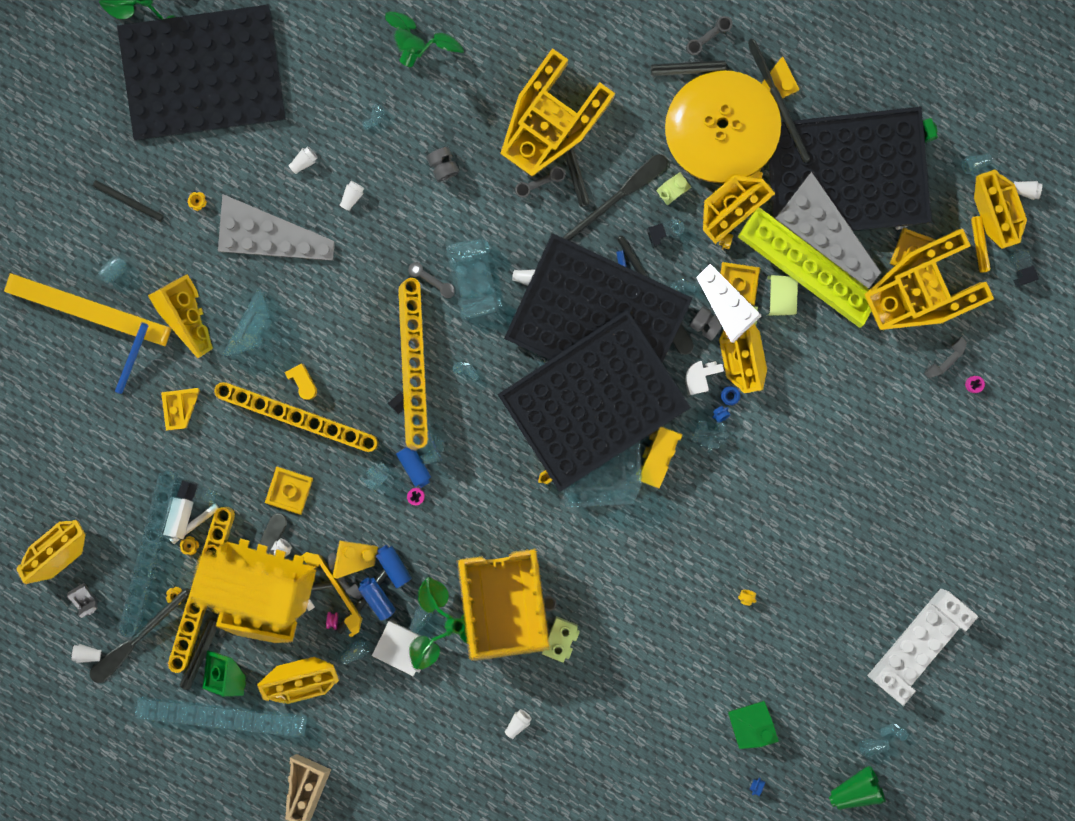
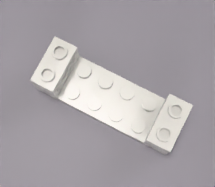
(921, 644)

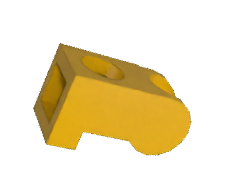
(306, 386)

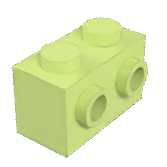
(560, 639)

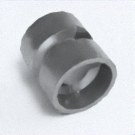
(442, 164)
(706, 322)

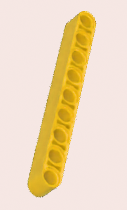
(85, 309)
(409, 372)
(288, 411)
(189, 614)

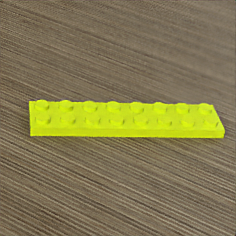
(806, 266)

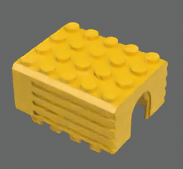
(254, 584)
(503, 606)

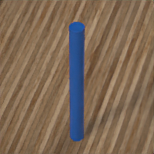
(131, 358)

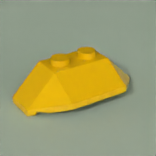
(733, 204)
(999, 208)
(744, 360)
(52, 552)
(248, 629)
(298, 680)

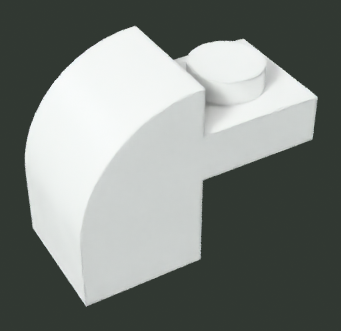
(695, 376)

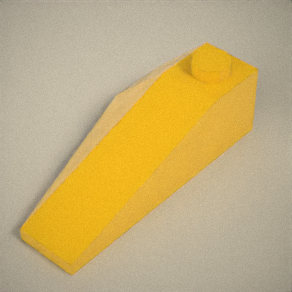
(179, 309)

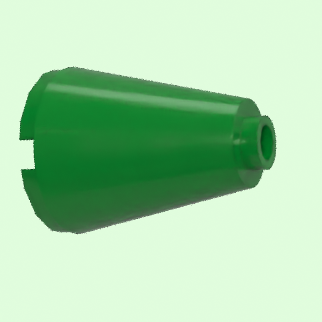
(858, 791)

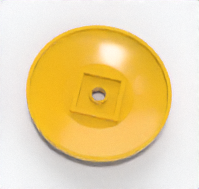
(718, 152)

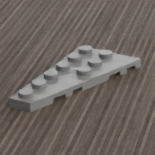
(820, 224)
(260, 233)

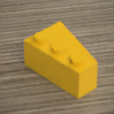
(658, 456)

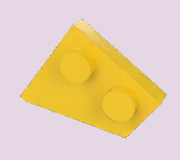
(783, 79)
(178, 407)
(353, 558)

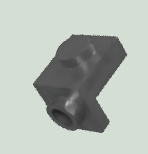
(83, 600)

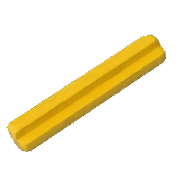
(980, 244)

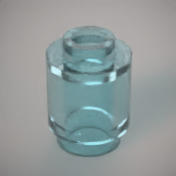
(112, 269)

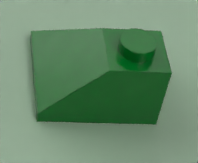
(223, 675)
(753, 726)

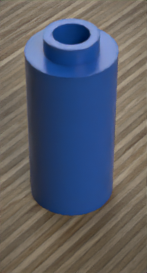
(414, 467)
(393, 566)
(376, 598)

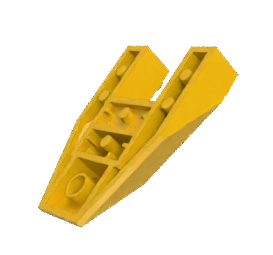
(543, 122)
(916, 292)

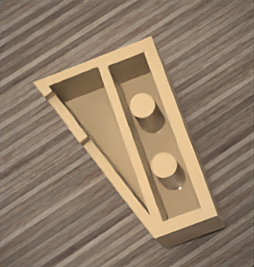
(305, 788)

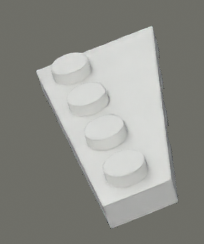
(730, 307)

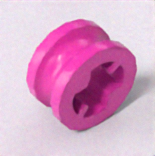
(976, 390)
(421, 498)
(332, 620)

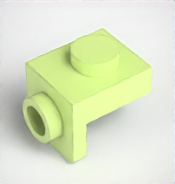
(673, 188)

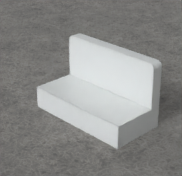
(178, 518)

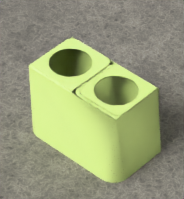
(783, 295)

